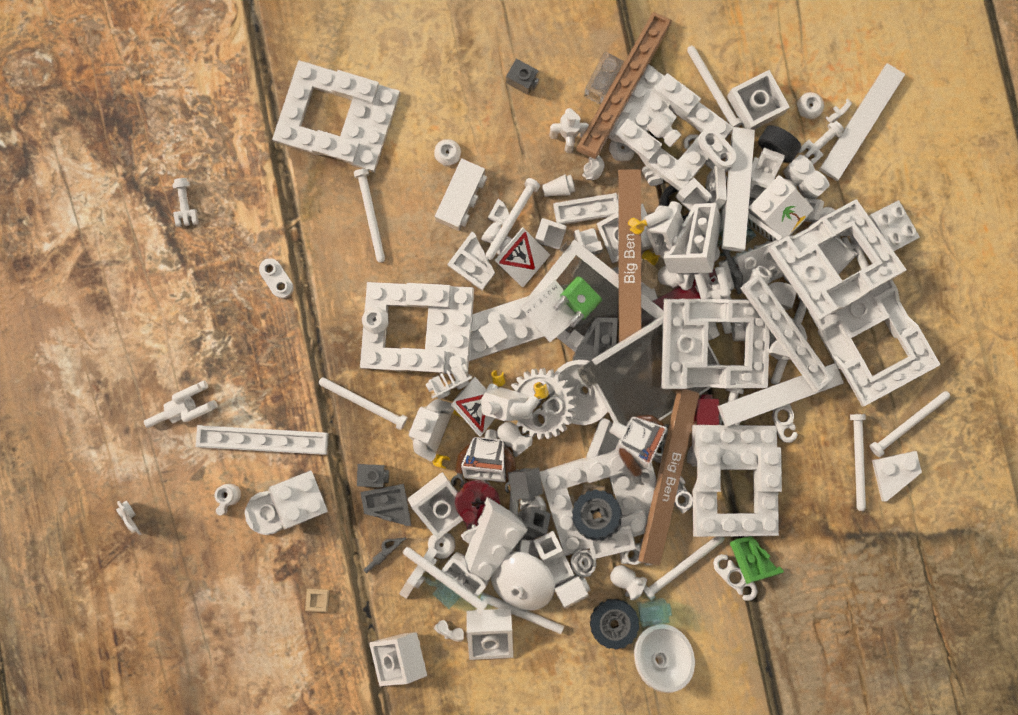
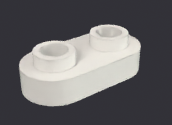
(719, 149)
(275, 278)

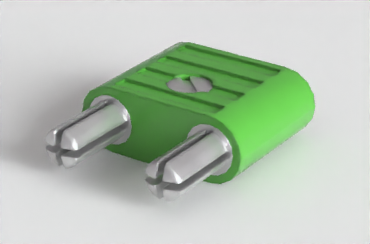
(580, 299)

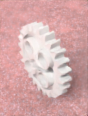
(554, 419)

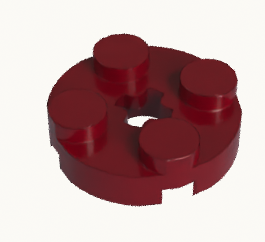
(468, 494)

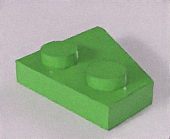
(753, 560)

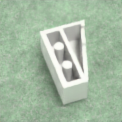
(697, 242)
(494, 539)

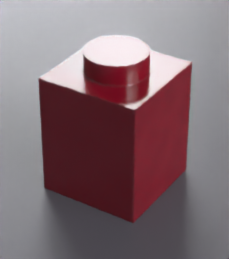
(707, 411)

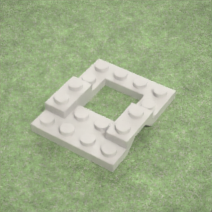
(648, 100)
(365, 123)
(816, 278)
(875, 307)
(447, 327)
(687, 345)
(736, 448)
(633, 498)

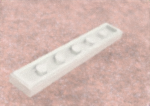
(862, 122)
(738, 190)
(786, 333)
(773, 398)
(262, 439)

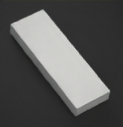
(586, 209)

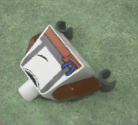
(639, 443)
(485, 460)

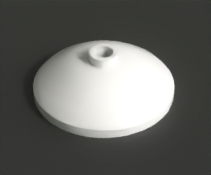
(589, 405)
(523, 582)
(674, 657)

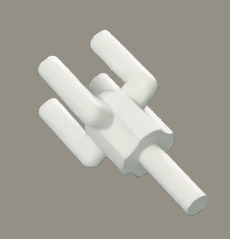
(569, 128)
(717, 290)
(183, 407)

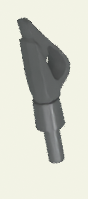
(736, 274)
(381, 556)

